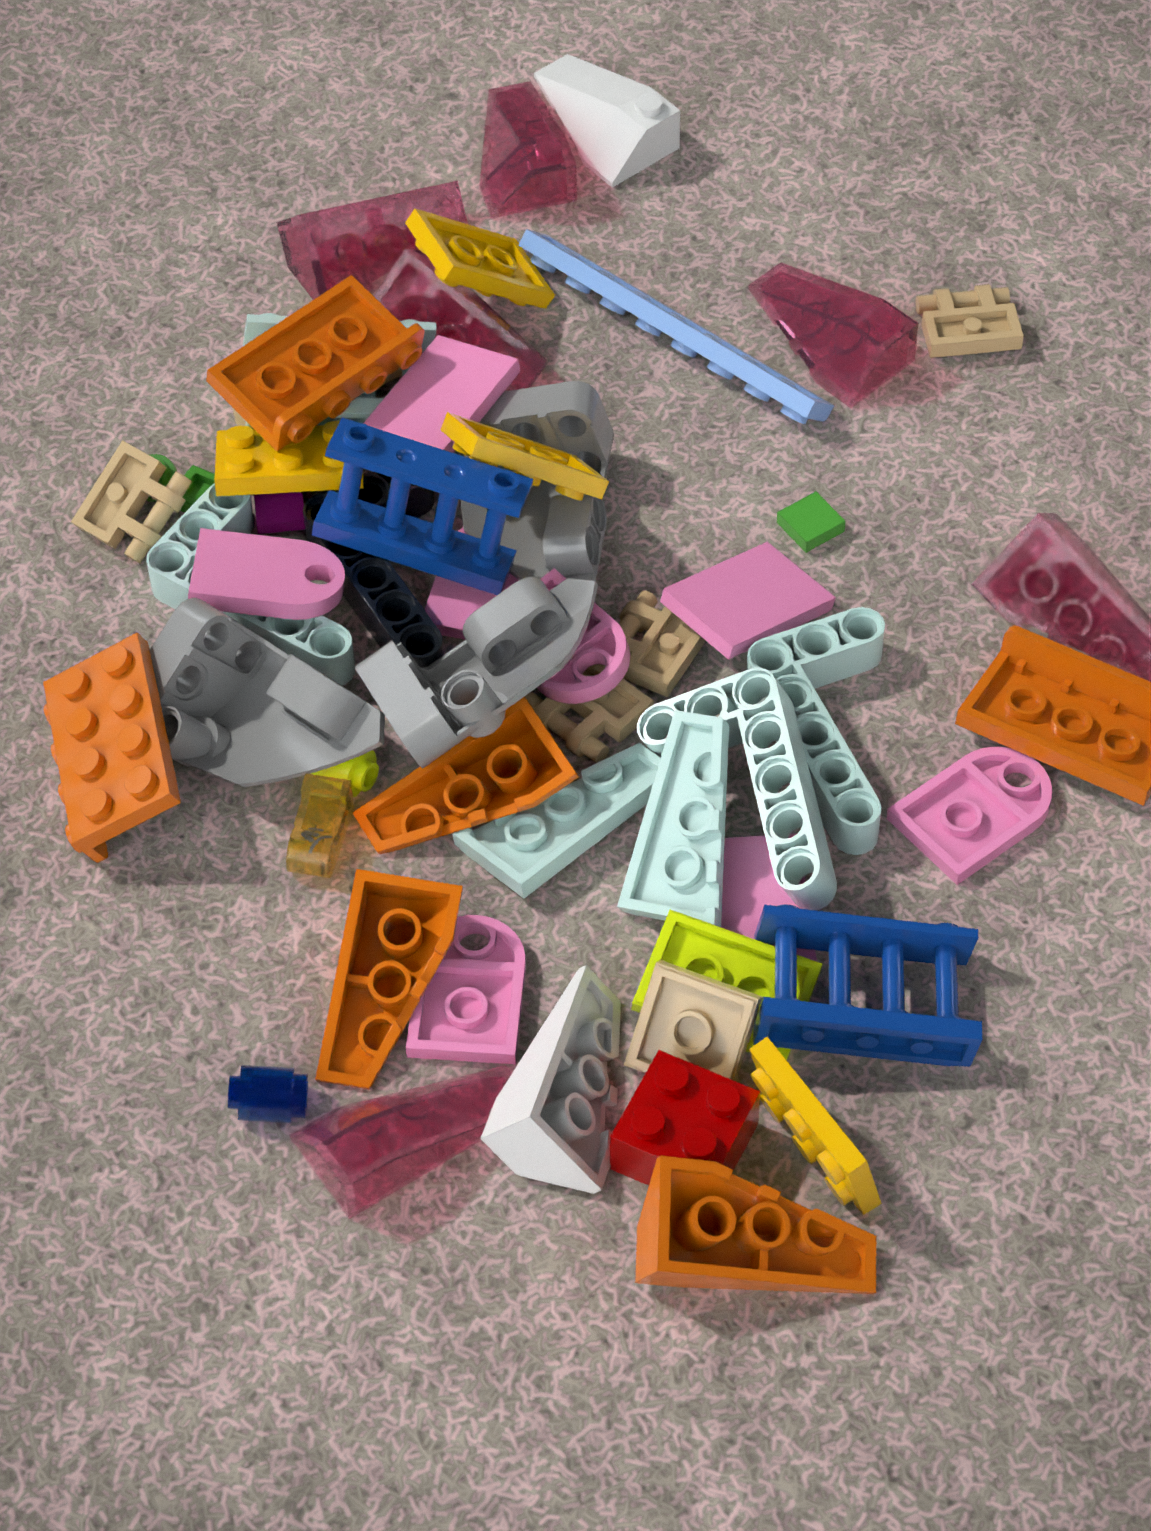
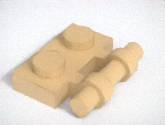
(969, 321)
(120, 495)
(664, 650)
(612, 713)

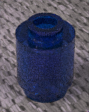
(268, 1094)

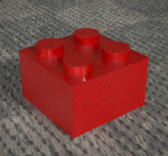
(683, 1115)

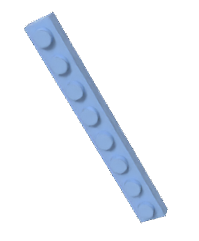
(687, 335)

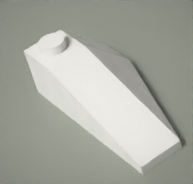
(610, 118)
(554, 1103)

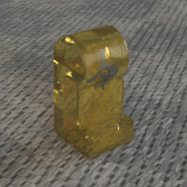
(320, 825)

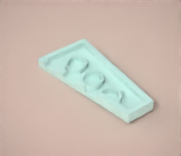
(683, 827)

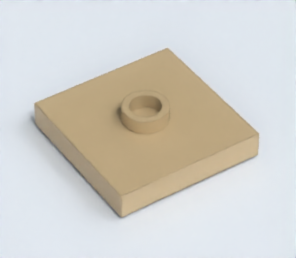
(694, 1021)

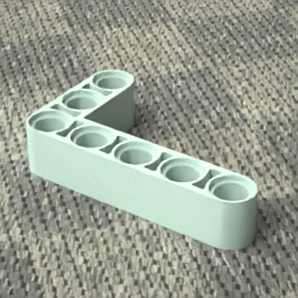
(170, 566)
(810, 659)
(770, 769)

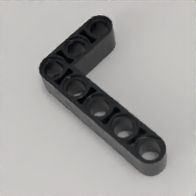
(373, 584)

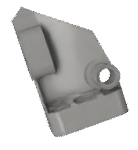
(551, 526)
(506, 654)
(248, 706)

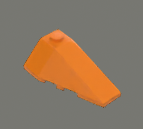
(470, 784)
(386, 960)
(728, 1233)

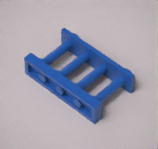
(414, 541)
(865, 1031)

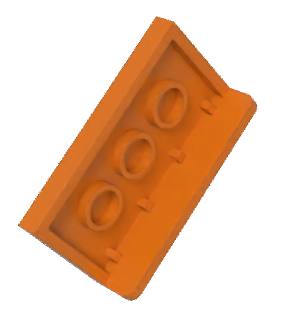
(315, 363)
(1066, 712)
(110, 745)

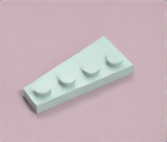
(543, 840)

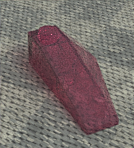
(524, 154)
(360, 236)
(459, 313)
(838, 331)
(1069, 593)
(393, 1139)

